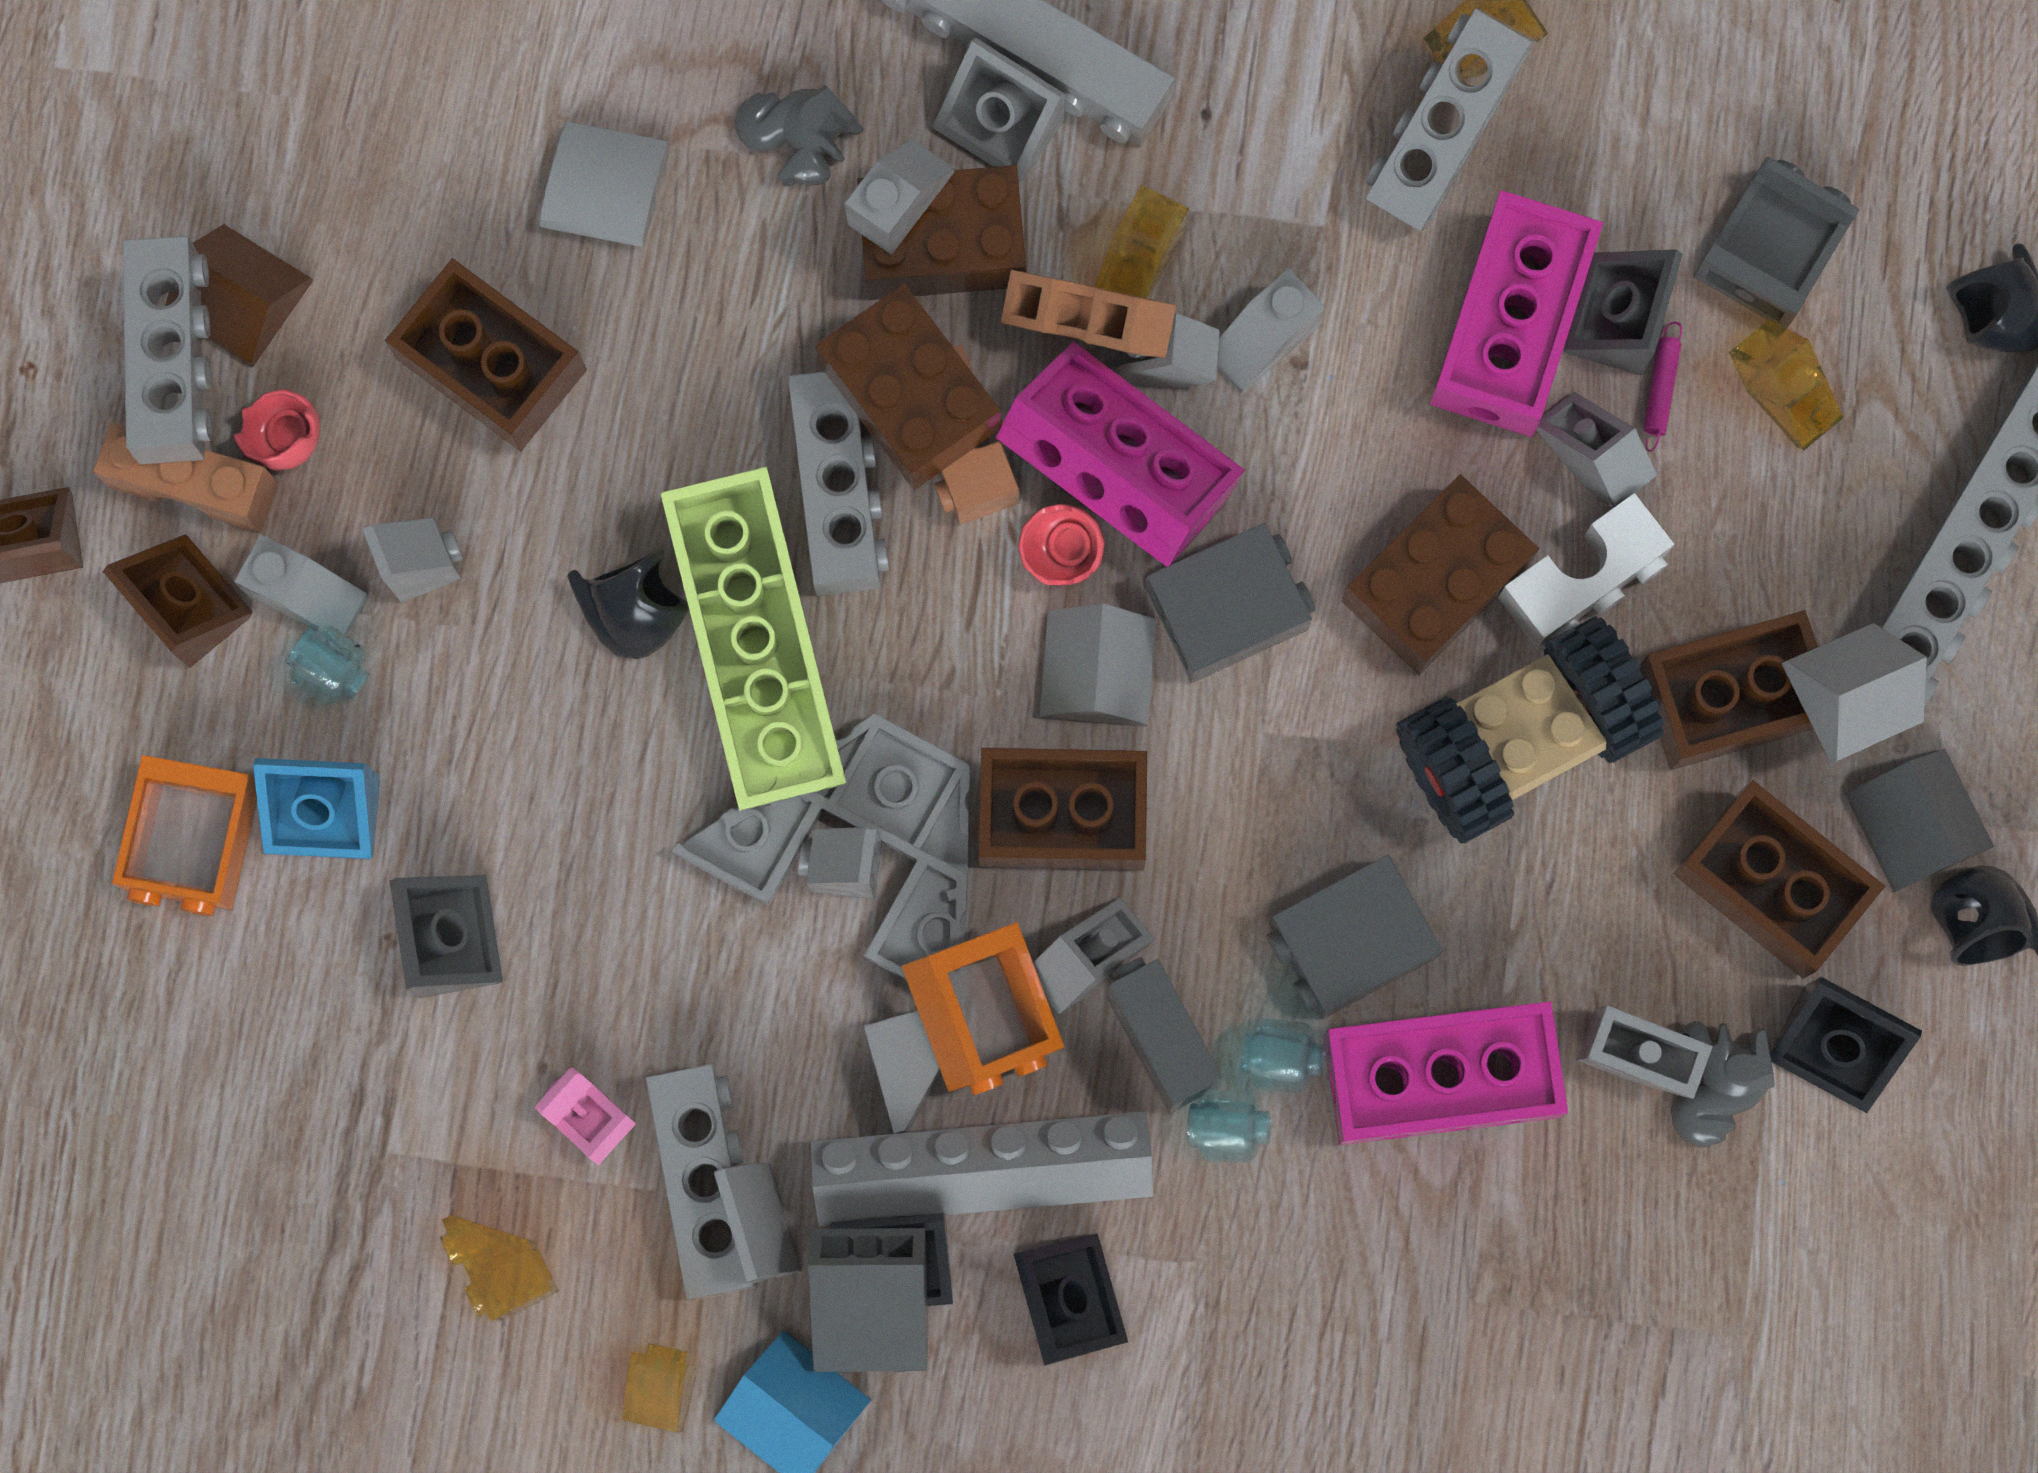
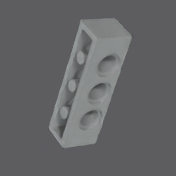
(1504, 53)
(150, 271)
(834, 565)
(672, 1100)

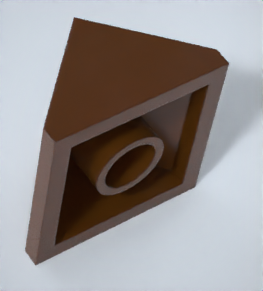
(246, 292)
(38, 535)
(180, 597)

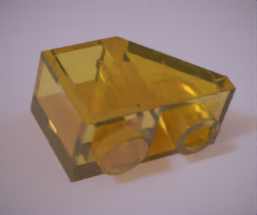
(1143, 244)
(1787, 382)
(502, 1268)
(659, 1388)

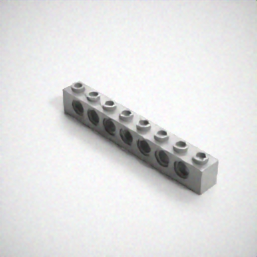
(1965, 532)

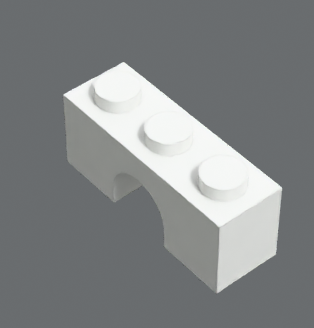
(1627, 548)

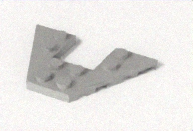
(893, 784)

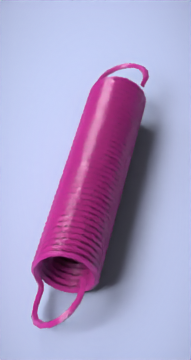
(1662, 386)

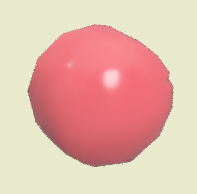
(279, 430)
(1061, 545)

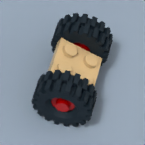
(1530, 728)

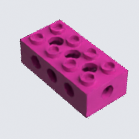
(1547, 297)
(1119, 453)
(1464, 1040)

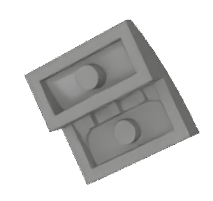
(603, 184)
(757, 1221)

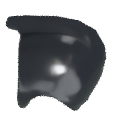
(2000, 304)
(630, 607)
(2005, 918)

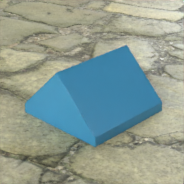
(317, 807)
(789, 1410)

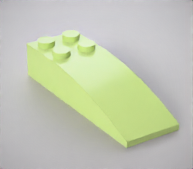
(753, 638)

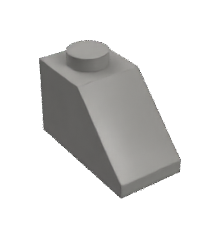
(896, 194)
(1268, 330)
(1188, 361)
(1597, 448)
(414, 556)
(299, 586)
(842, 861)
(1090, 954)
(1644, 1052)
(903, 1066)

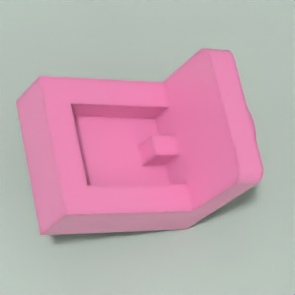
(584, 1115)

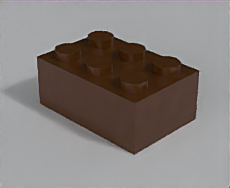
(959, 243)
(486, 354)
(909, 386)
(1439, 574)
(1729, 690)
(1063, 808)
(1779, 880)

